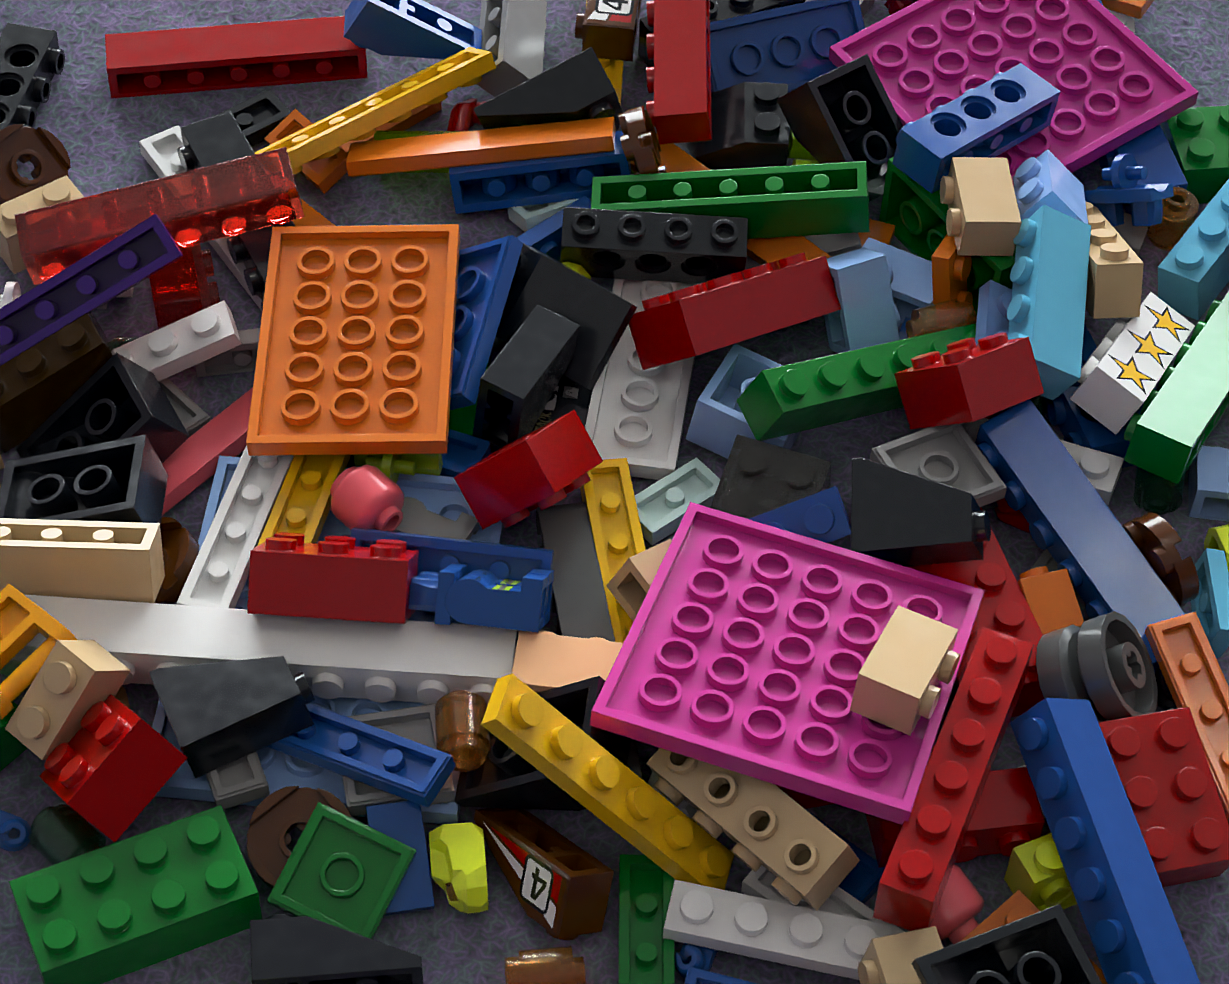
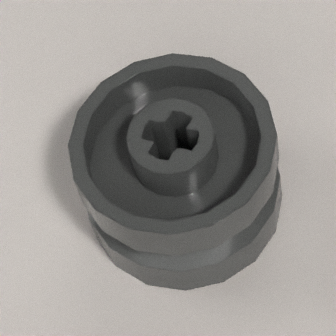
(1099, 664)

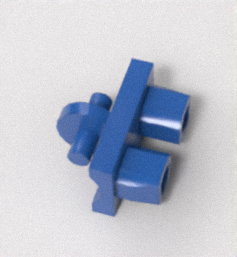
(1144, 198)

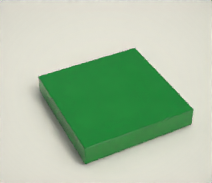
(342, 873)

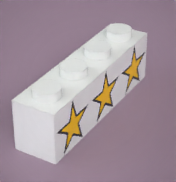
(1130, 362)

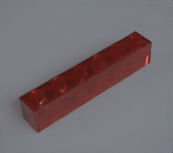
(191, 204)

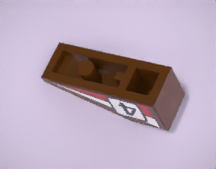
(609, 28)
(548, 873)

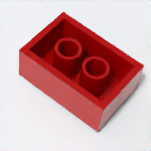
(332, 579)
(1171, 793)

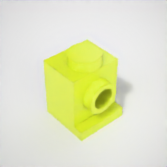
(1039, 874)

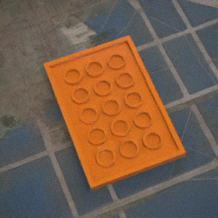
(356, 341)

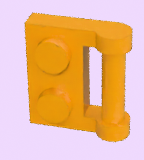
(19, 624)

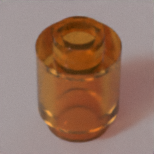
(1177, 217)
(940, 317)
(460, 729)
(545, 967)

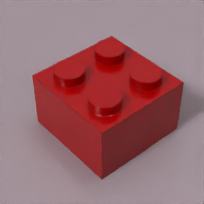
(968, 381)
(530, 472)
(111, 767)

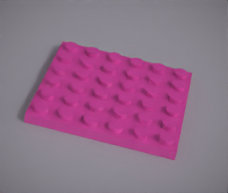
(1105, 73)
(757, 657)

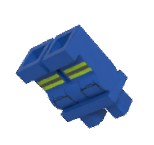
(484, 598)

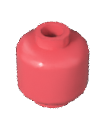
(367, 499)
(957, 907)

